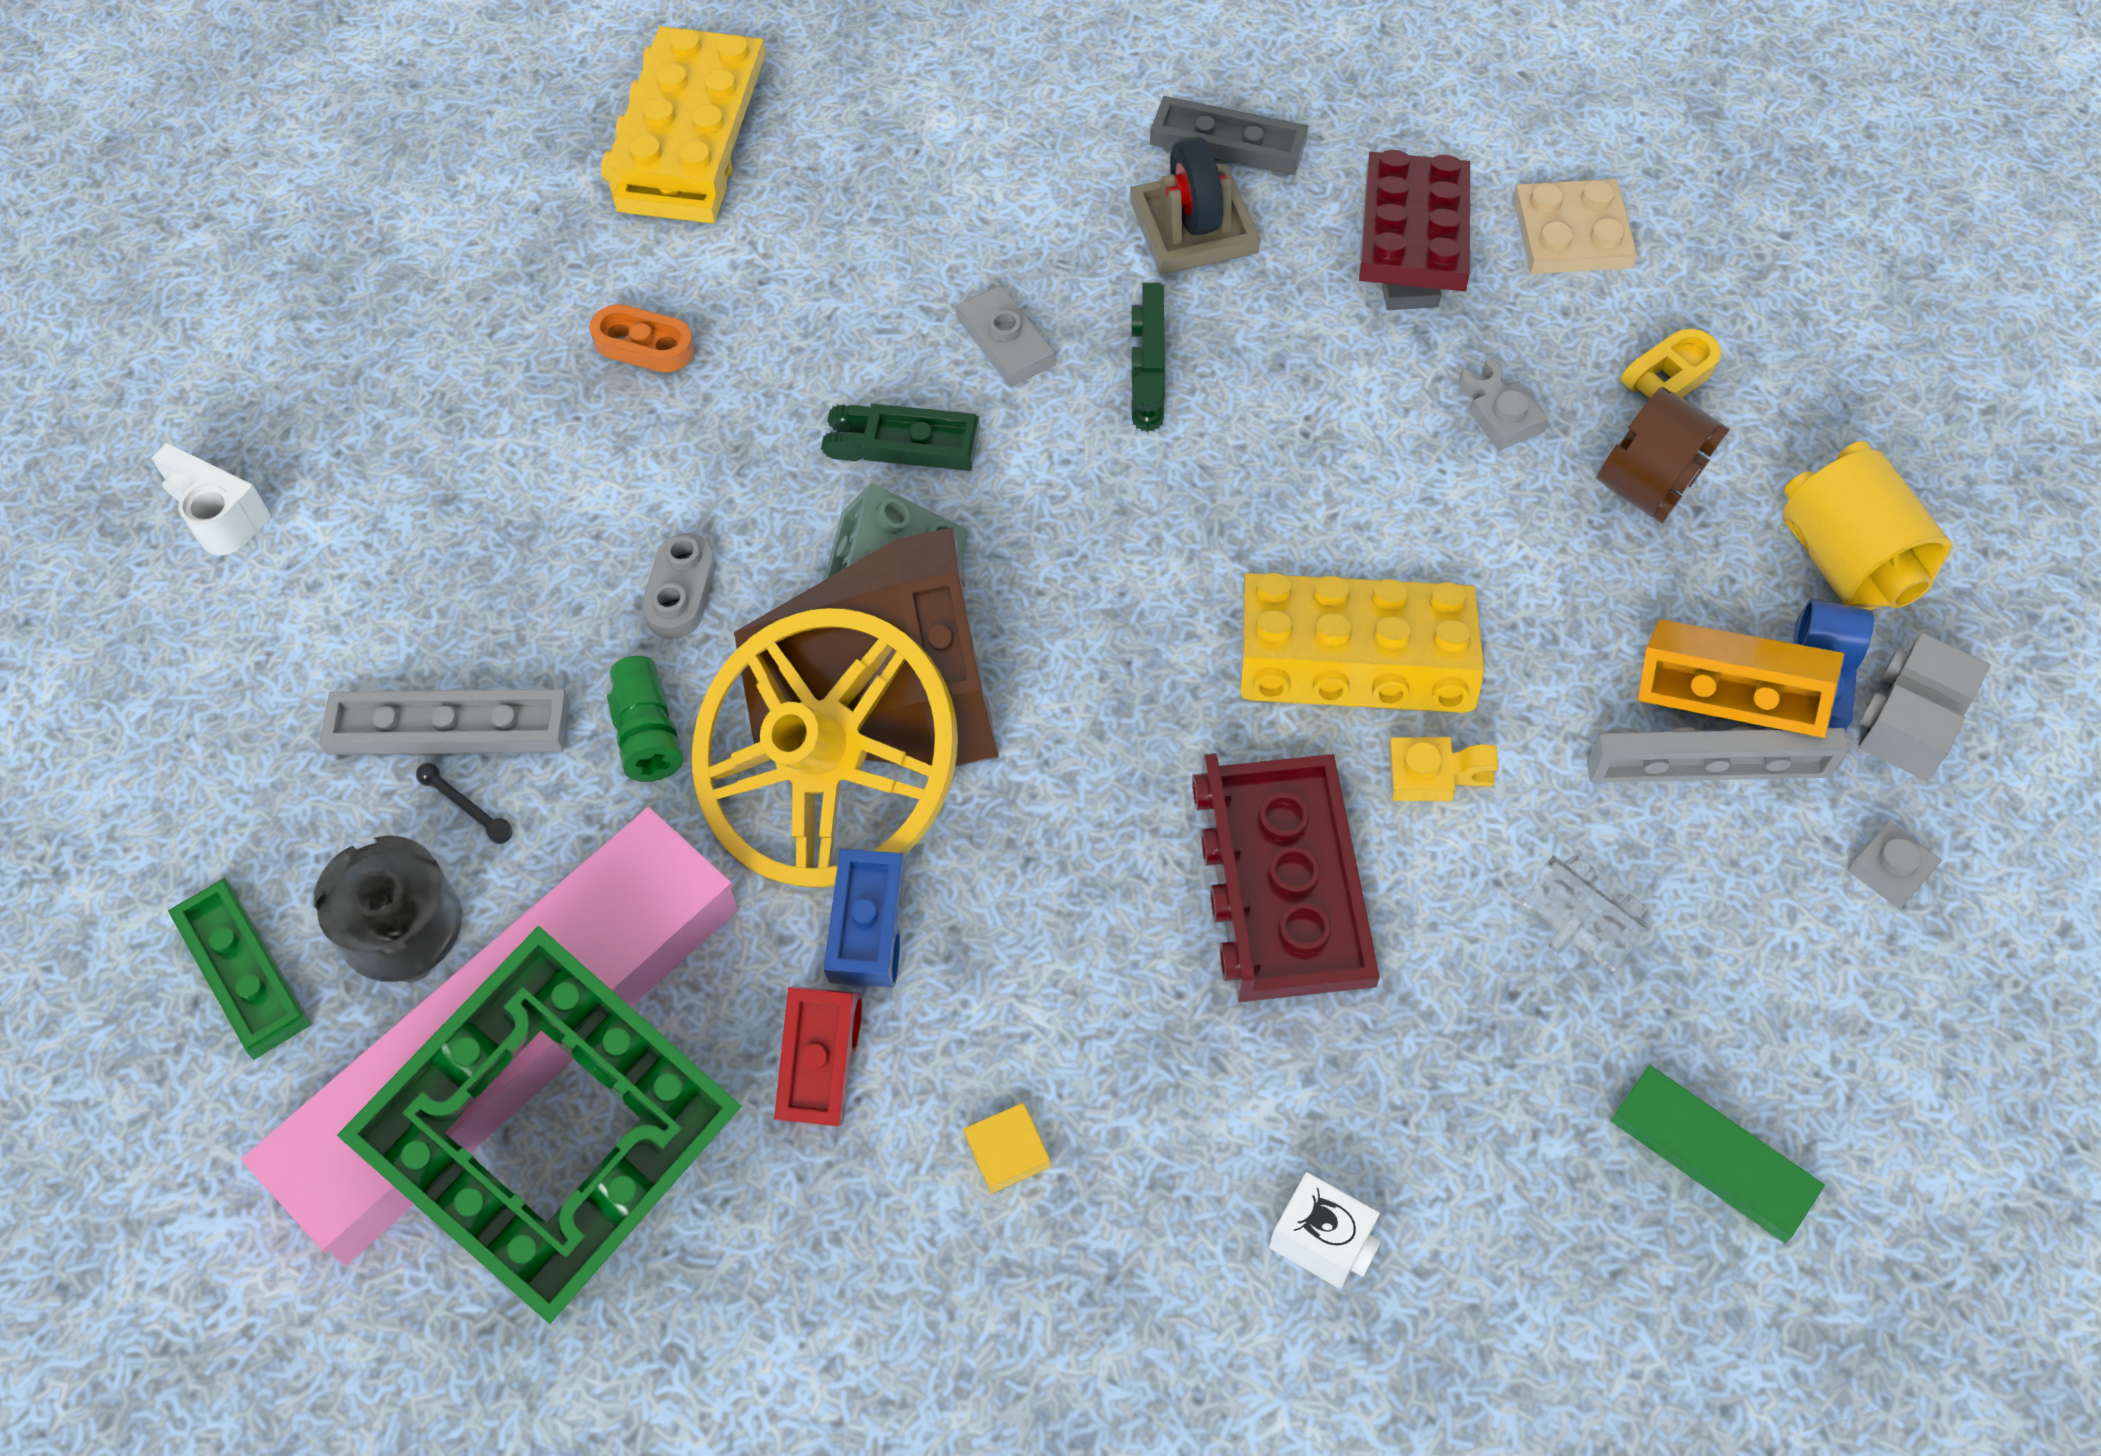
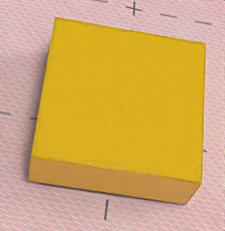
(1007, 1148)

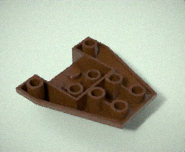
(918, 590)

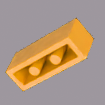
(1741, 677)

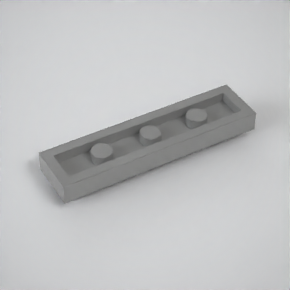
(445, 721)
(1714, 755)

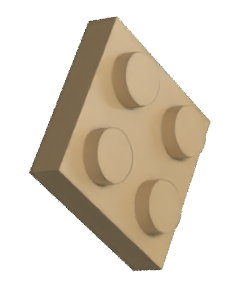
(1574, 226)

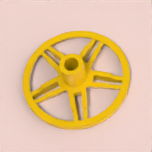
(821, 743)

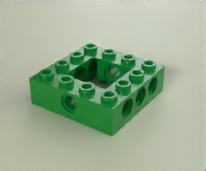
(556, 994)

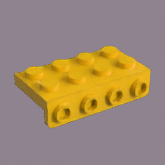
(684, 111)
(1361, 643)

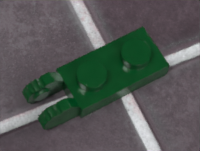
(1148, 360)
(902, 436)

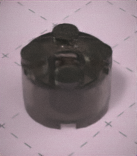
(388, 909)

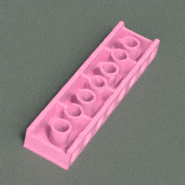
(620, 913)

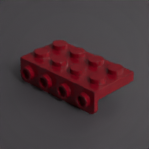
(1284, 878)

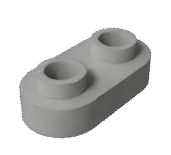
(679, 580)

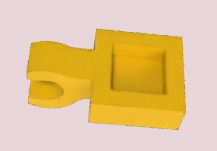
(1429, 770)

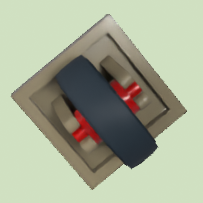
(1194, 212)

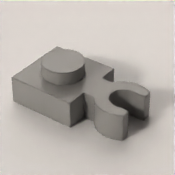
(1502, 411)

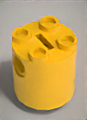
(1866, 530)

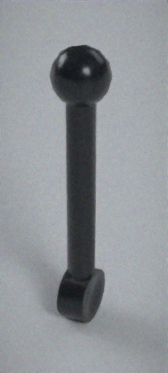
(497, 829)

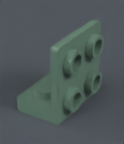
(878, 519)

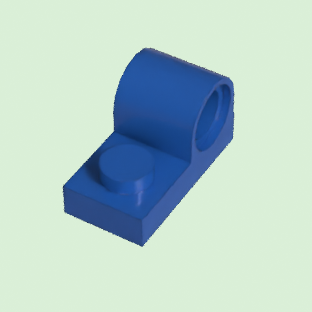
(1842, 630)
(864, 919)

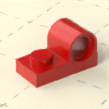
(816, 1054)

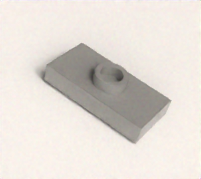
(1005, 335)

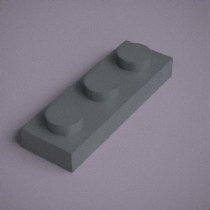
(1231, 134)

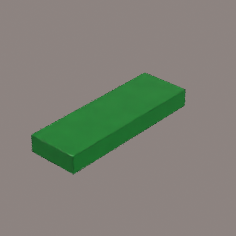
(239, 968)
(1718, 1154)

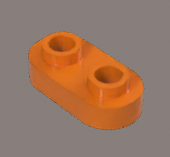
(646, 338)

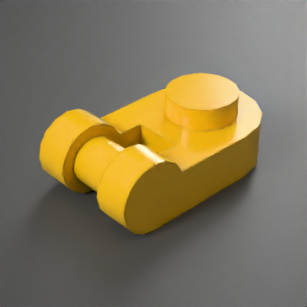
(1685, 356)

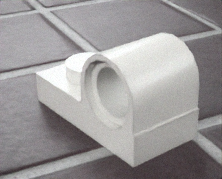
(212, 502)

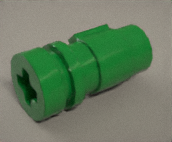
(640, 715)

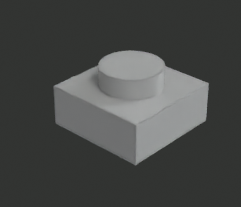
(1894, 865)

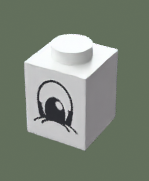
(1326, 1232)

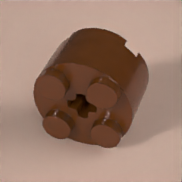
(1662, 453)

